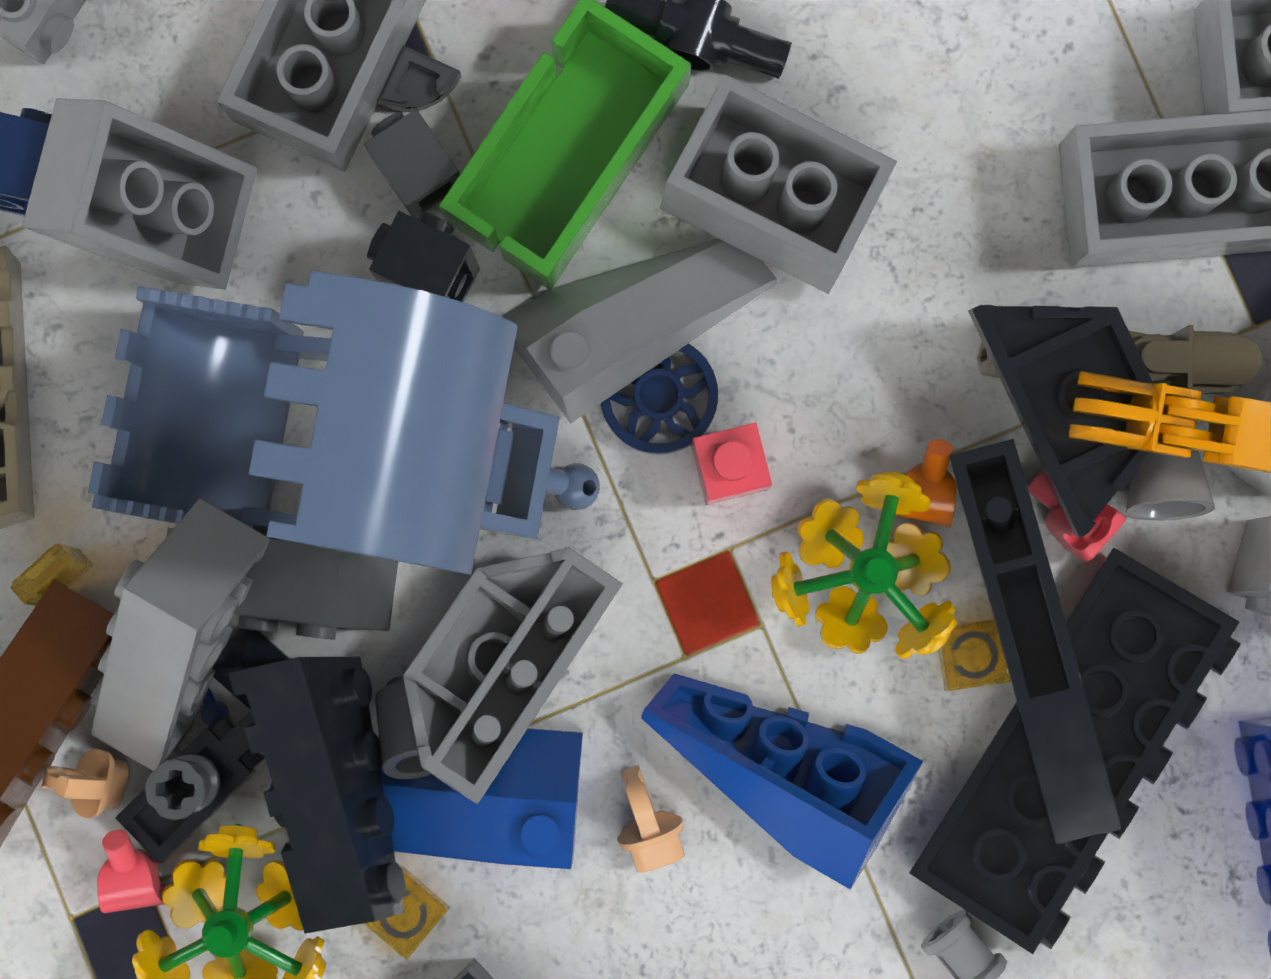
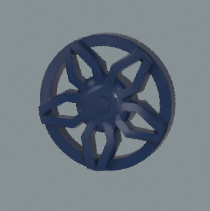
(659, 398)

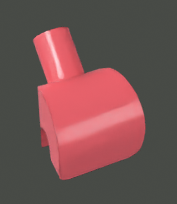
(1082, 547)
(127, 877)

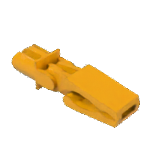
(1166, 417)

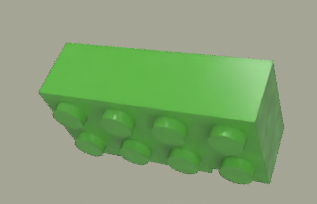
(566, 142)

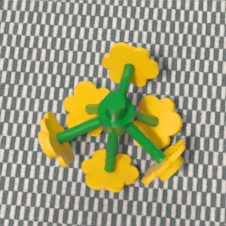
(887, 567)
(228, 932)

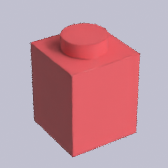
(731, 463)

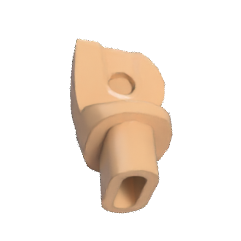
(93, 785)
(651, 835)

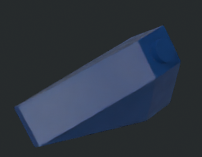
(803, 783)

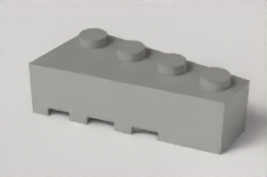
(172, 632)

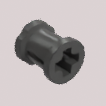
(170, 801)

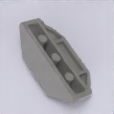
(499, 661)

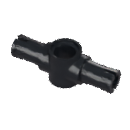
(704, 33)

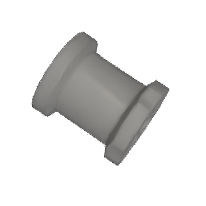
(962, 949)

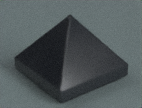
(244, 651)

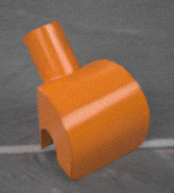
(935, 484)

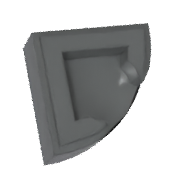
(417, 82)

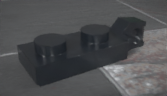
(230, 752)

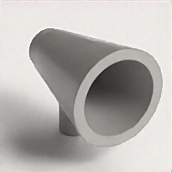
(1169, 488)

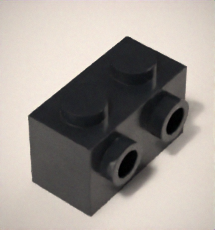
(423, 256)

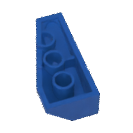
(520, 819)

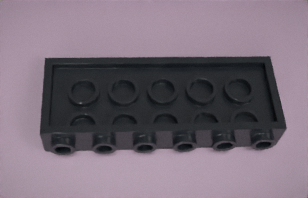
(1140, 661)

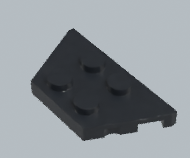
(1039, 364)

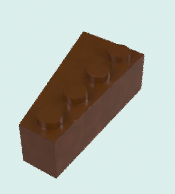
(46, 690)

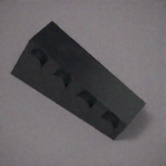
(325, 787)

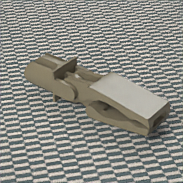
(1190, 359)

